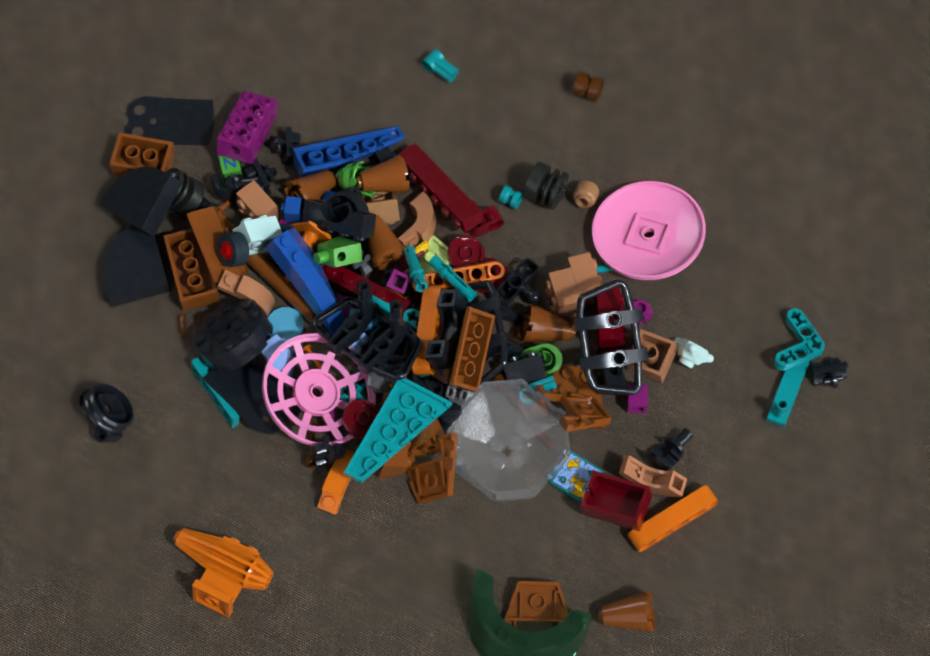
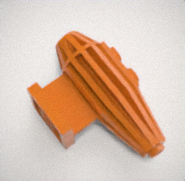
(227, 567)

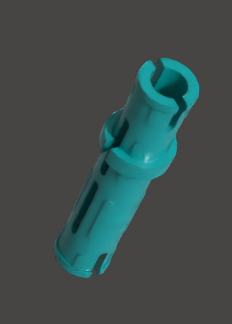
(416, 272)
(446, 272)

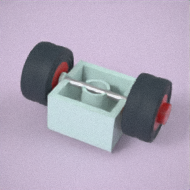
(249, 239)

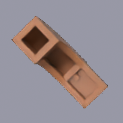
(425, 223)
(247, 288)
(660, 481)

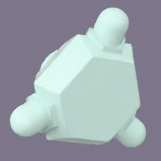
(692, 353)

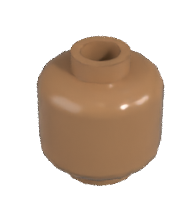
(585, 194)

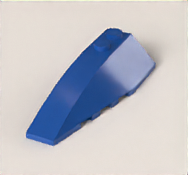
(344, 150)
(308, 278)

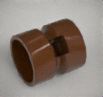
(588, 86)

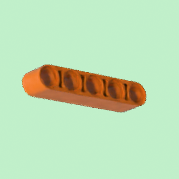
(466, 274)
(428, 327)
(673, 518)

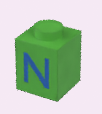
(229, 167)

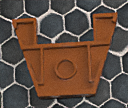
(573, 379)
(584, 409)
(436, 477)
(536, 603)

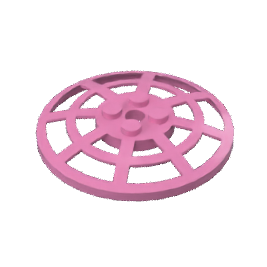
(303, 390)

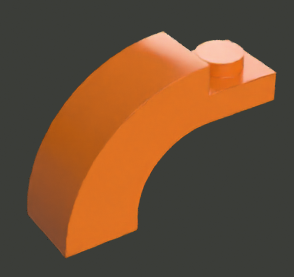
(335, 484)

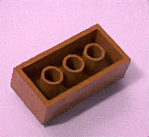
(190, 270)

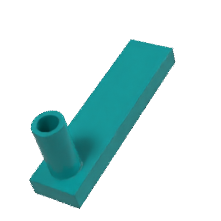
(200, 371)
(786, 394)

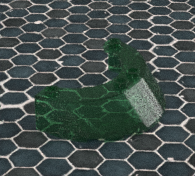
(497, 638)

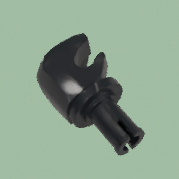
(231, 186)
(669, 453)

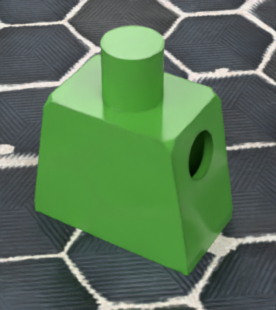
(338, 252)

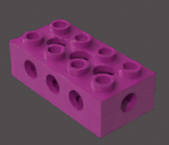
(245, 146)

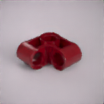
(491, 221)

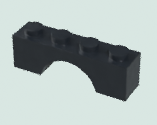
(357, 223)
(451, 309)

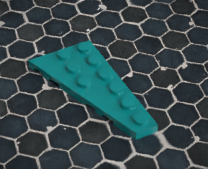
(399, 421)

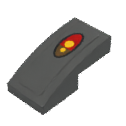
(379, 383)

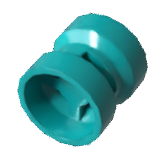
(511, 197)

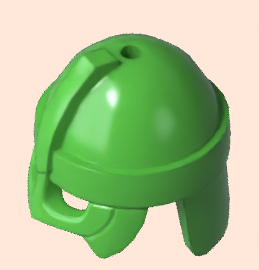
(347, 177)

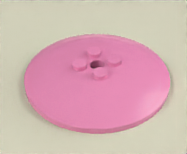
(644, 208)

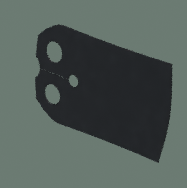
(177, 119)
(243, 392)

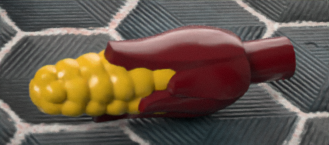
(420, 251)

